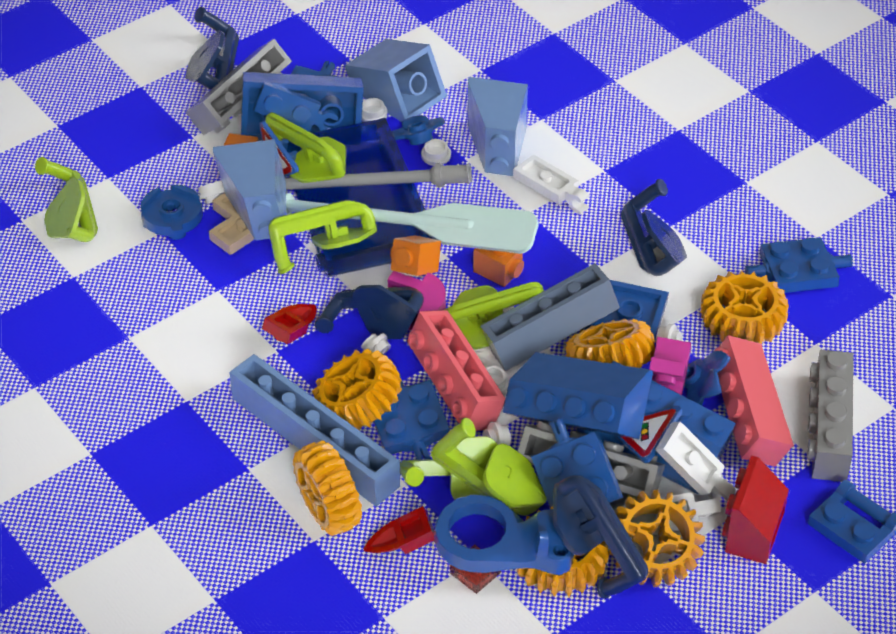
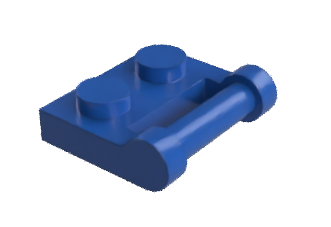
(850, 529)

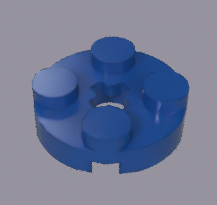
(175, 223)

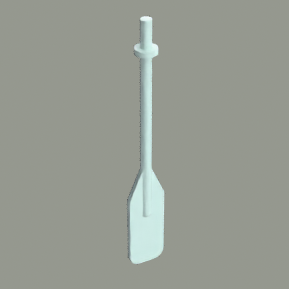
(458, 224)

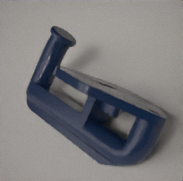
(216, 52)
(649, 231)
(380, 308)
(586, 520)

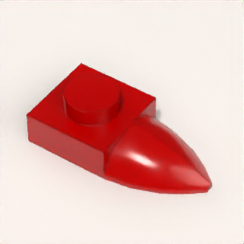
(290, 322)
(403, 533)

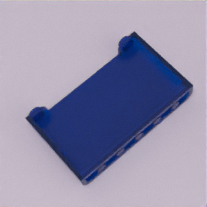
(368, 150)

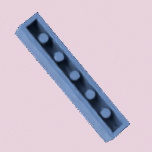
(306, 420)

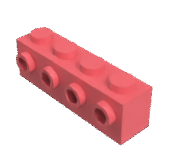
(455, 369)
(753, 402)

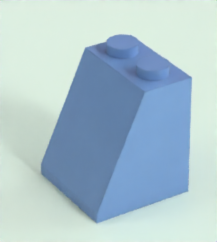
(400, 76)
(497, 122)
(253, 183)

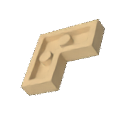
(232, 232)

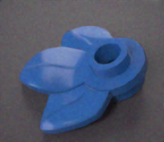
(417, 129)
(702, 376)

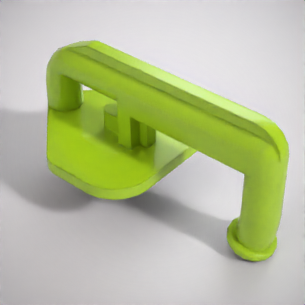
(319, 158)
(69, 206)
(318, 217)
(483, 304)
(476, 449)
(506, 476)

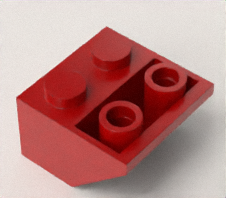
(754, 512)

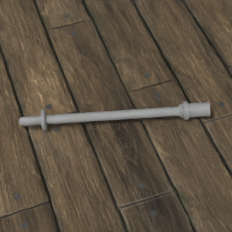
(437, 175)

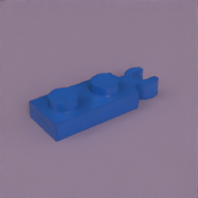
(292, 107)

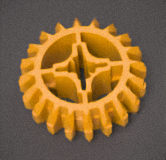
(744, 302)
(618, 341)
(359, 387)
(327, 487)
(669, 541)
(580, 574)

